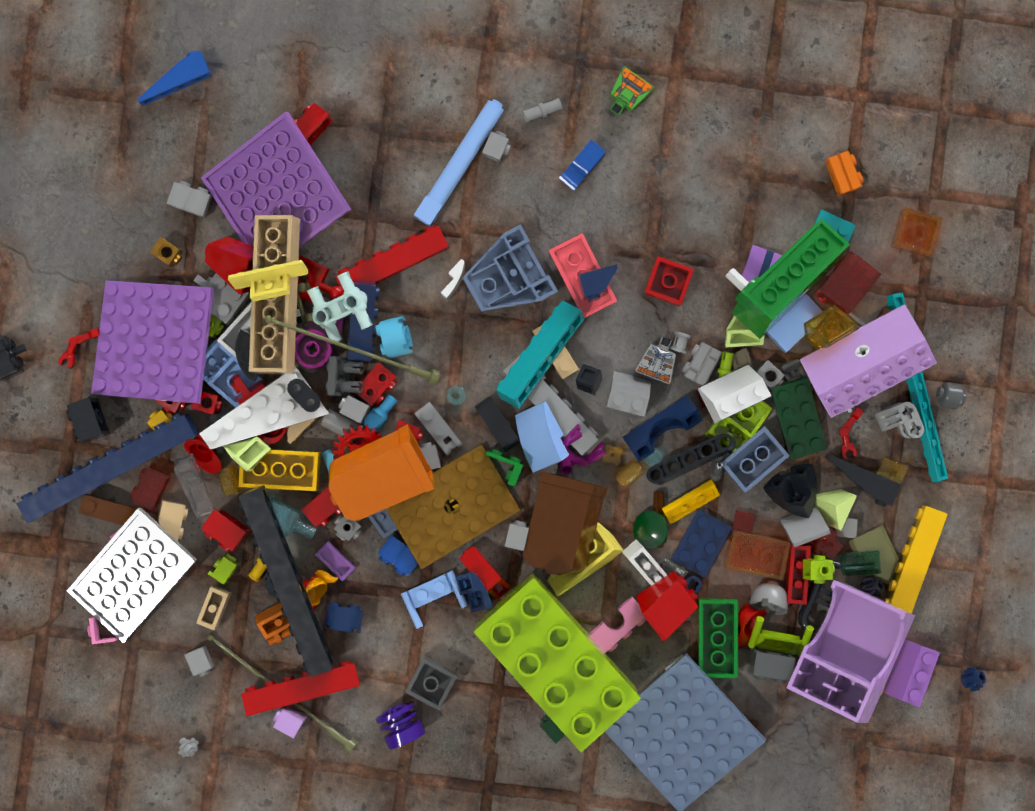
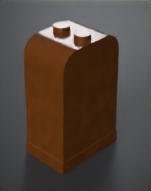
(563, 524)

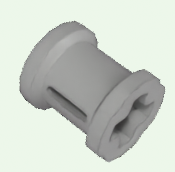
(680, 342)

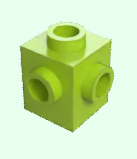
(818, 569)

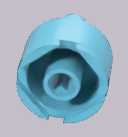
(395, 337)

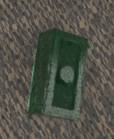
(860, 563)

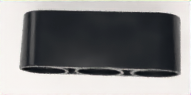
(497, 424)

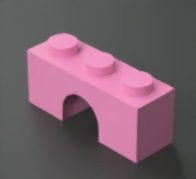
(608, 637)

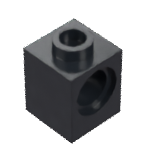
(588, 379)

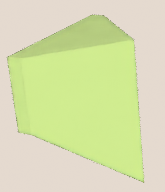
(739, 335)
(247, 452)
(835, 507)

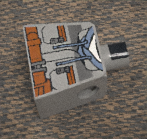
(657, 362)

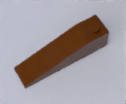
(108, 510)

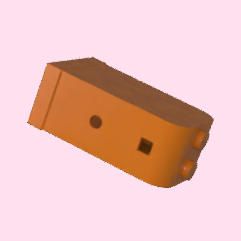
(379, 475)

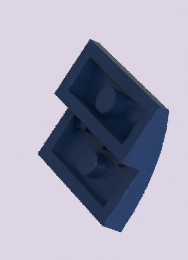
(475, 590)

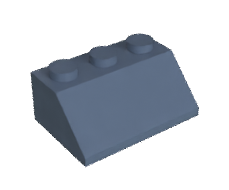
(754, 460)

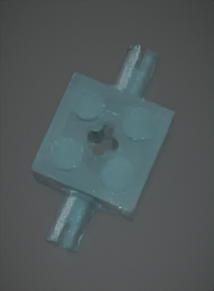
(290, 519)

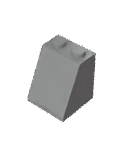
(628, 394)

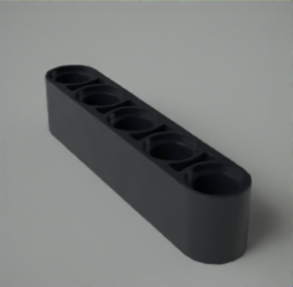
(682, 459)

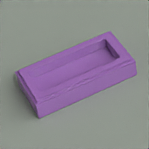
(335, 561)

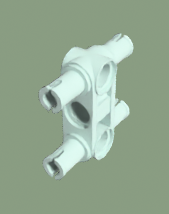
(339, 307)

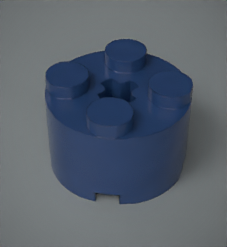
(343, 618)

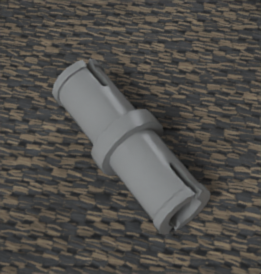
(542, 110)

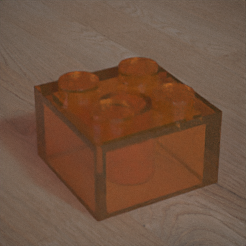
(916, 232)

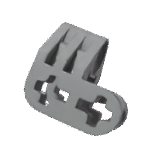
(893, 417)

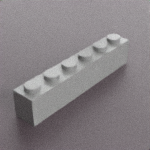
(561, 411)

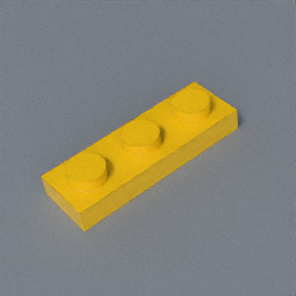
(690, 501)

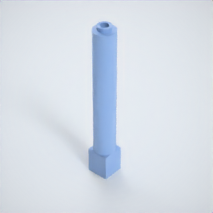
(458, 164)

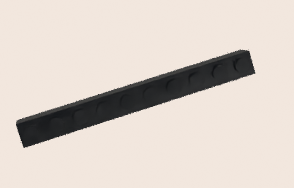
(286, 580)

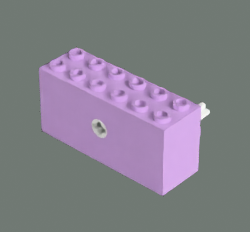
(868, 361)

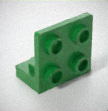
(512, 474)

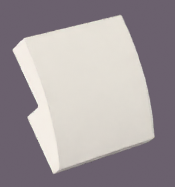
(456, 274)

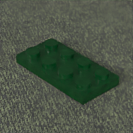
(798, 418)

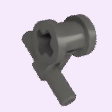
(716, 467)

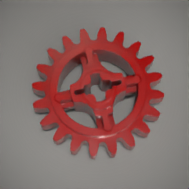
(346, 439)

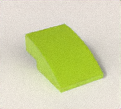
(741, 425)

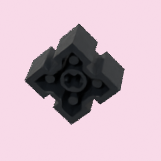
(9, 363)

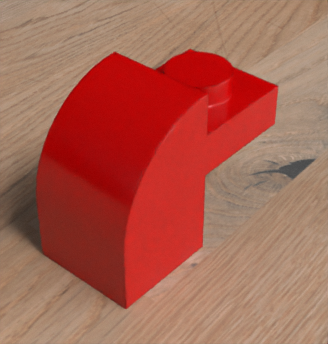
(246, 393)

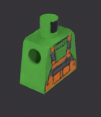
(629, 91)

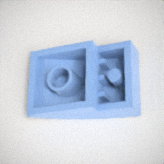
(791, 325)
(219, 369)
(540, 437)

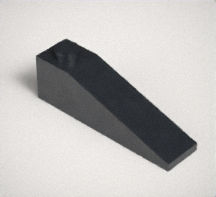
(874, 485)

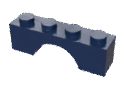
(679, 415)

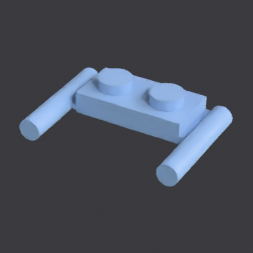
(431, 591)

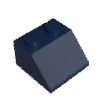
(595, 282)

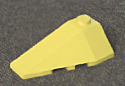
(602, 551)

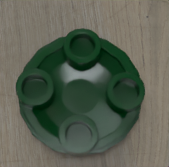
(650, 529)

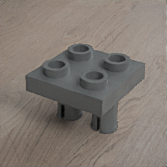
(339, 376)

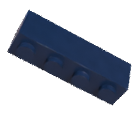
(363, 338)

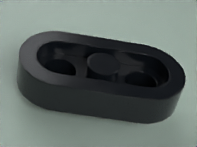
(303, 395)

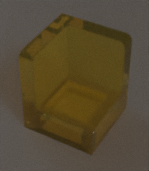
(892, 470)

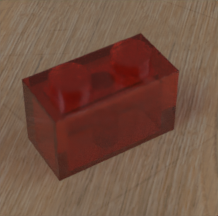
(150, 488)

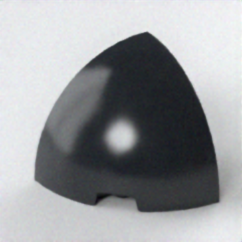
(794, 490)

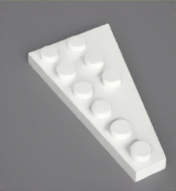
(261, 414)

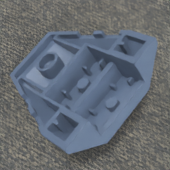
(508, 274)

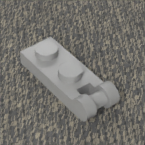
(437, 427)

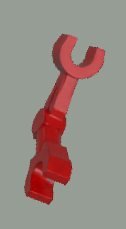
(73, 343)
(843, 431)

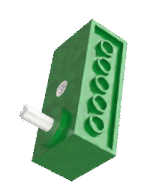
(788, 280)

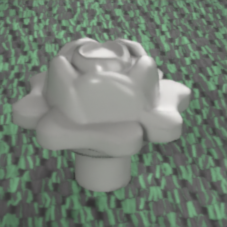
(188, 747)

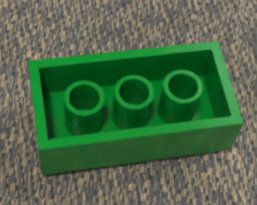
(717, 637)

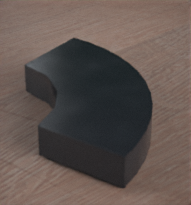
(242, 351)

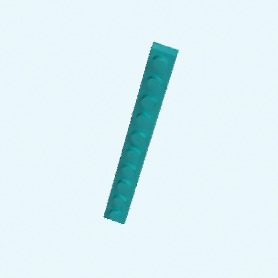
(920, 399)

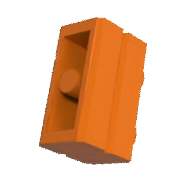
(843, 173)

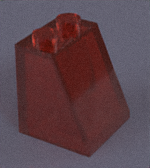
(847, 283)

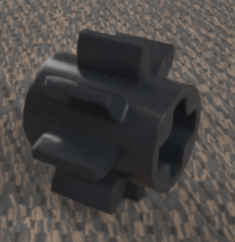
(872, 586)

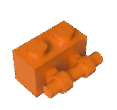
(271, 623)

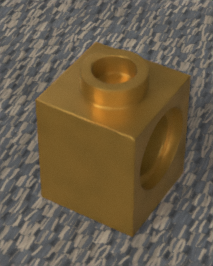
(159, 248)

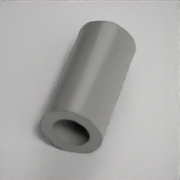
(336, 422)

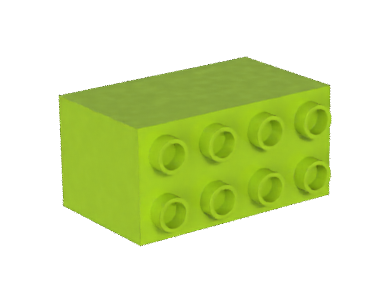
(556, 661)

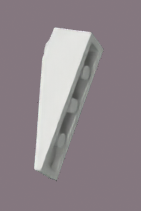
(644, 562)

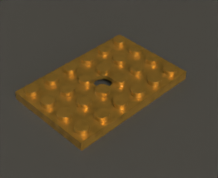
(481, 501)

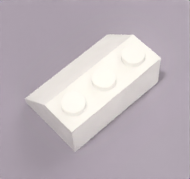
(230, 335)
(733, 393)

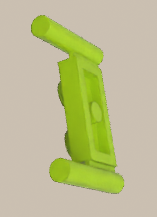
(778, 641)

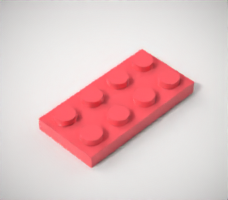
(574, 259)

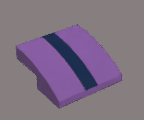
(758, 262)

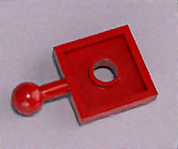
(317, 275)

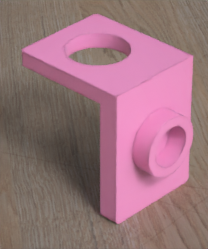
(93, 632)

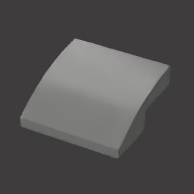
(802, 529)

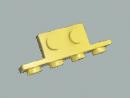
(268, 281)

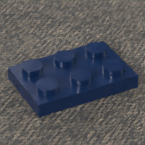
(701, 543)

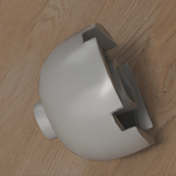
(770, 597)

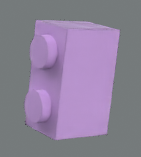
(289, 720)

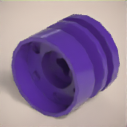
(400, 725)

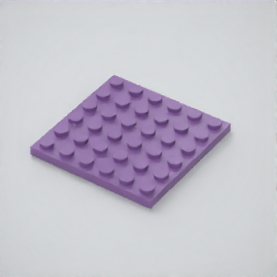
(276, 176)
(153, 341)

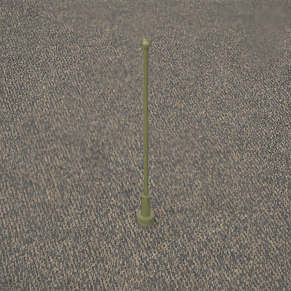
(431, 376)
(349, 744)

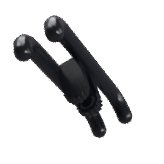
(812, 595)

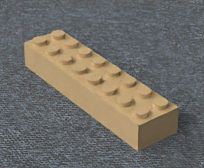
(271, 344)

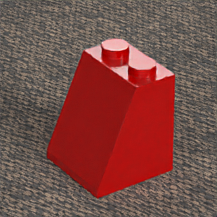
(229, 257)
(667, 604)

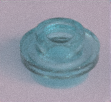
(456, 389)

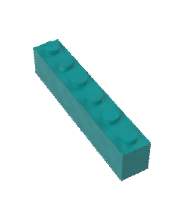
(540, 354)

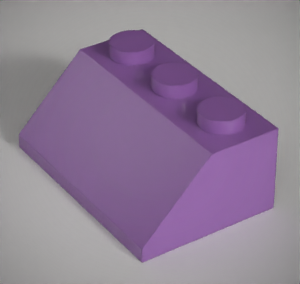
(911, 673)

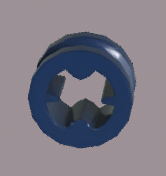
(698, 587)

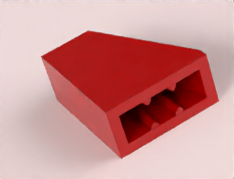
(490, 577)

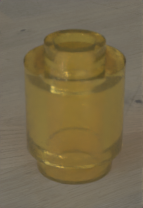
(629, 473)
(229, 481)

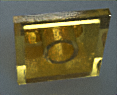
(828, 328)

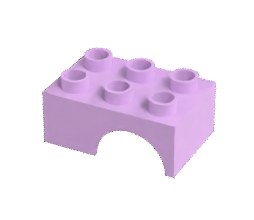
(851, 653)

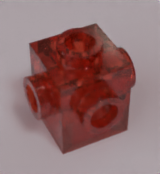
(826, 545)

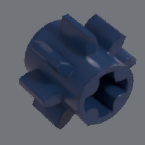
(973, 679)

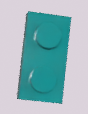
(841, 226)

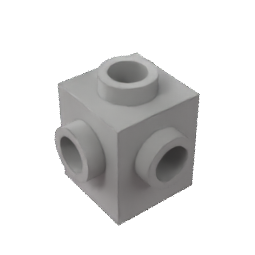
(354, 532)

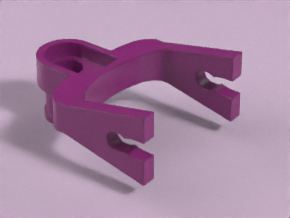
(573, 458)

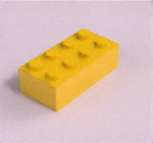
(284, 471)

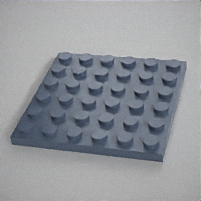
(684, 733)

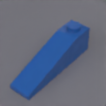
(184, 74)

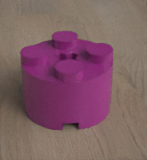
(318, 359)

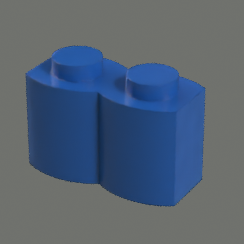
(398, 554)

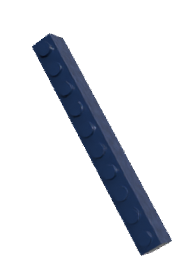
(107, 468)

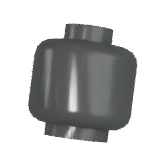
(951, 395)

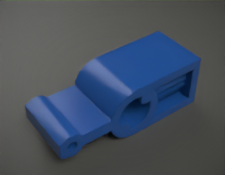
(582, 165)

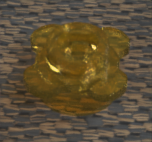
(617, 453)

